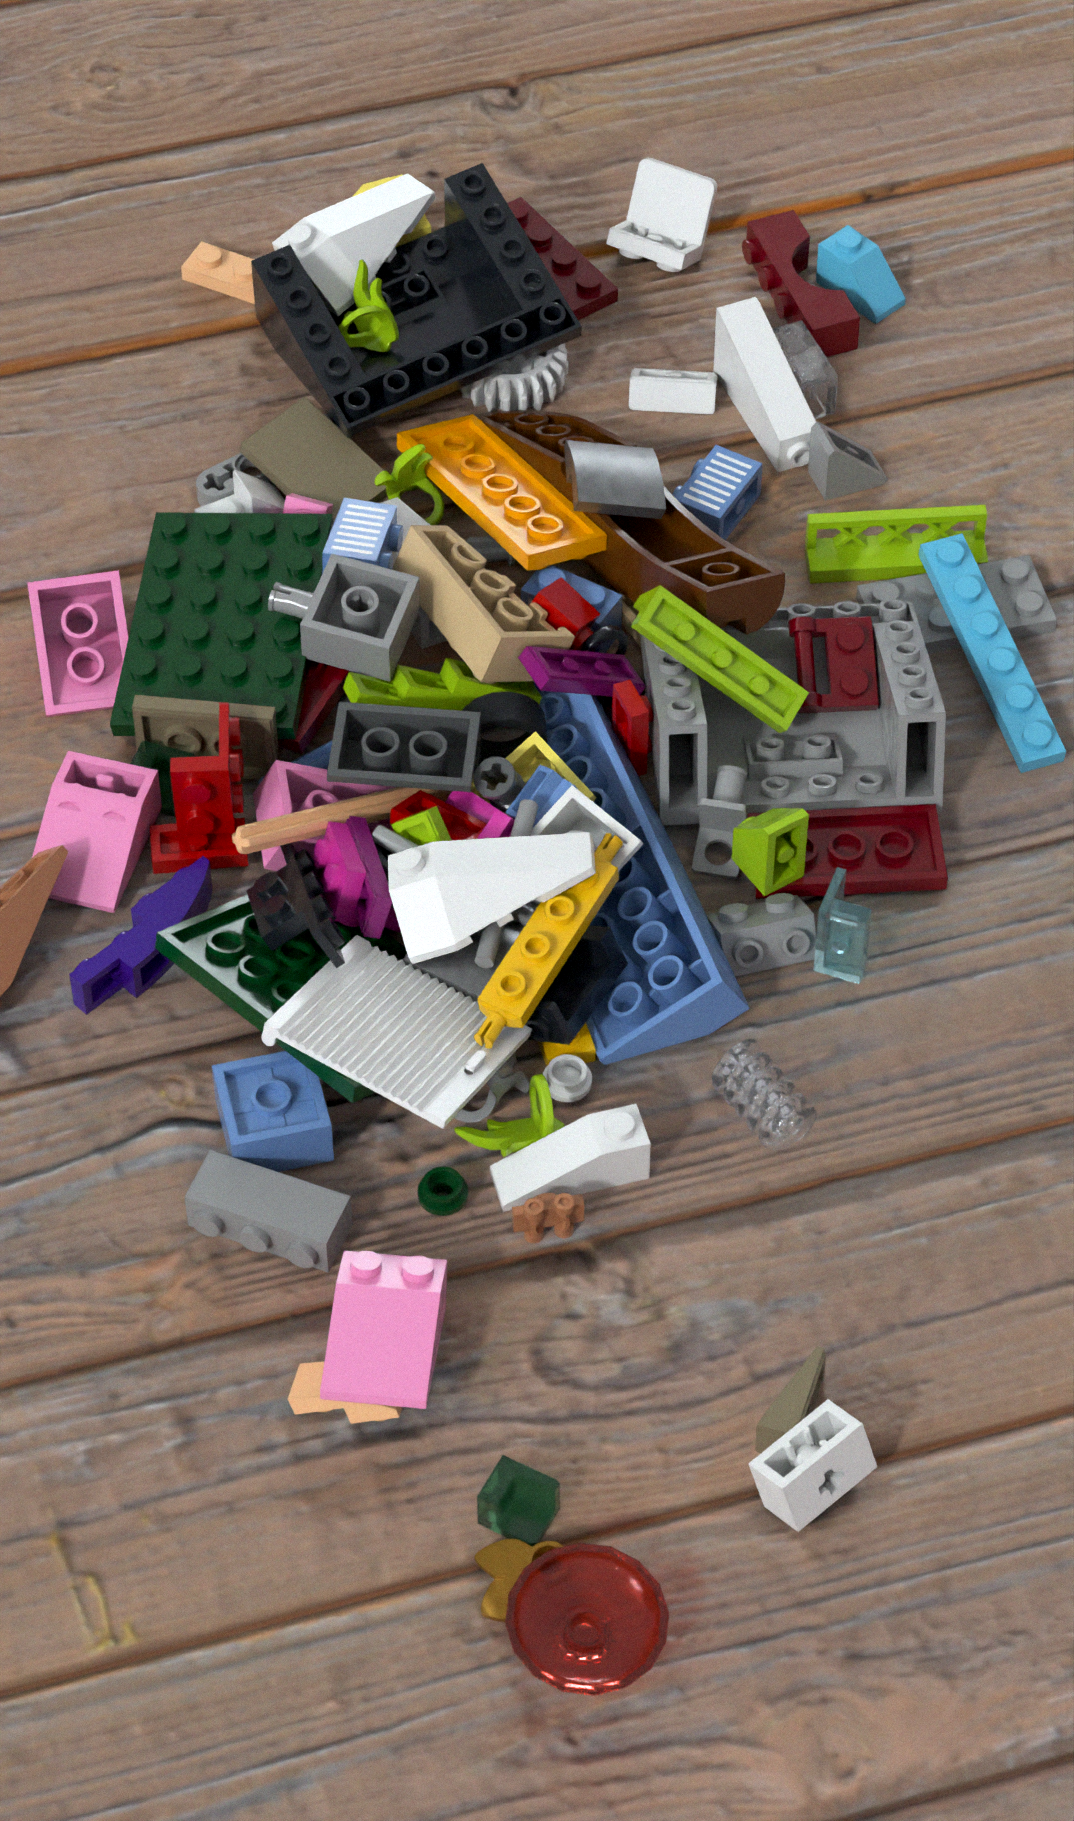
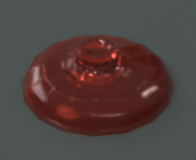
(587, 1619)

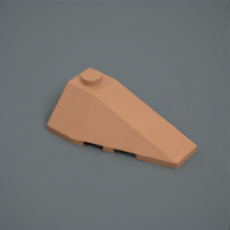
(21, 907)

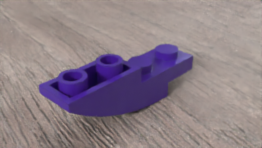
(132, 956)

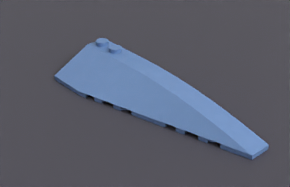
(676, 970)

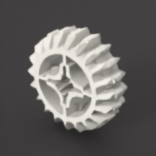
(523, 383)

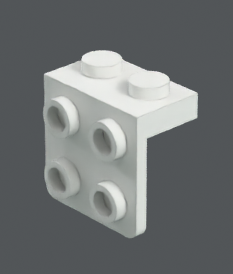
(666, 216)

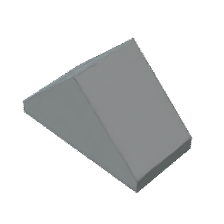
(841, 464)

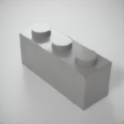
(268, 1211)

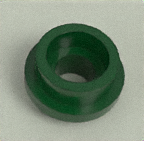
(442, 1180)

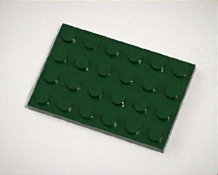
(206, 618)
(237, 966)

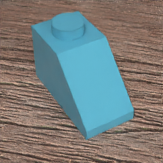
(859, 269)

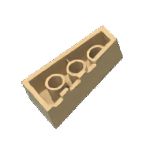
(475, 605)

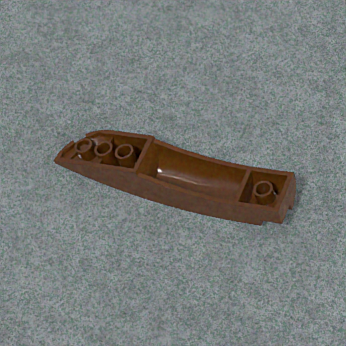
(651, 552)

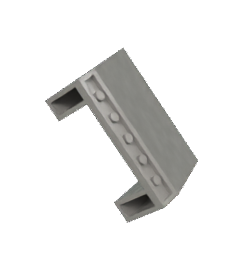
(823, 757)

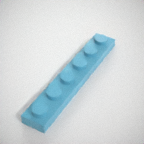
(992, 653)

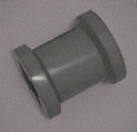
(493, 774)

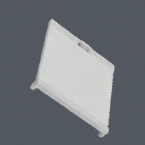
(393, 1032)

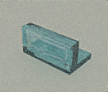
(841, 934)

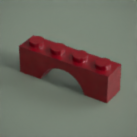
(780, 252)

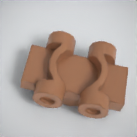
(548, 1211)

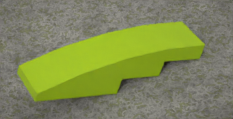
(424, 689)

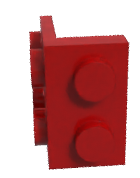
(206, 785)

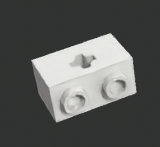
(813, 1465)

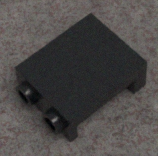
(578, 987)

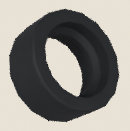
(507, 710)

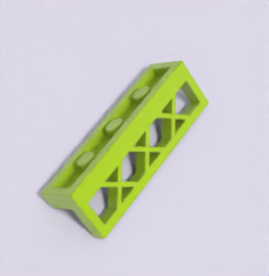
(893, 551)
(718, 658)

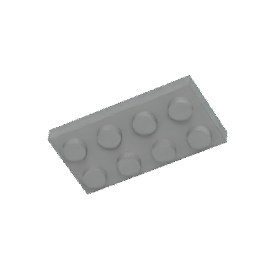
(1012, 585)

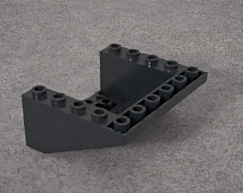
(461, 303)

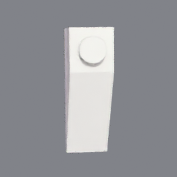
(577, 1159)

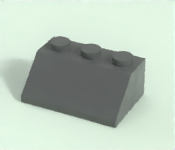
(405, 747)

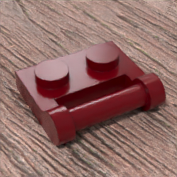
(848, 660)

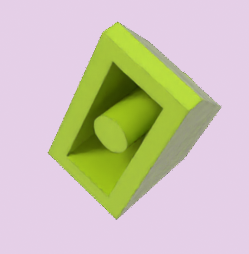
(772, 847)

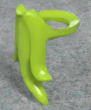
(372, 318)
(410, 475)
(520, 1133)

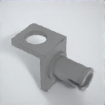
(718, 819)

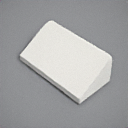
(672, 391)

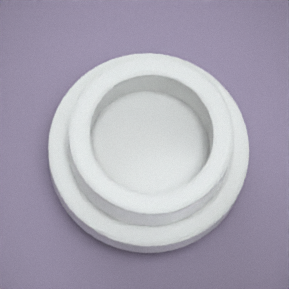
(568, 1078)

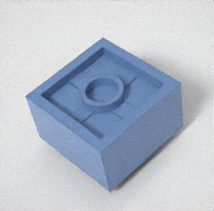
(273, 1112)

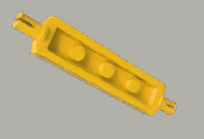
(544, 948)

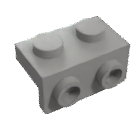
(765, 933)

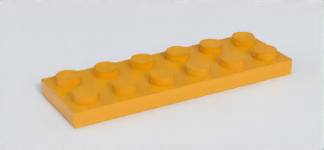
(504, 493)

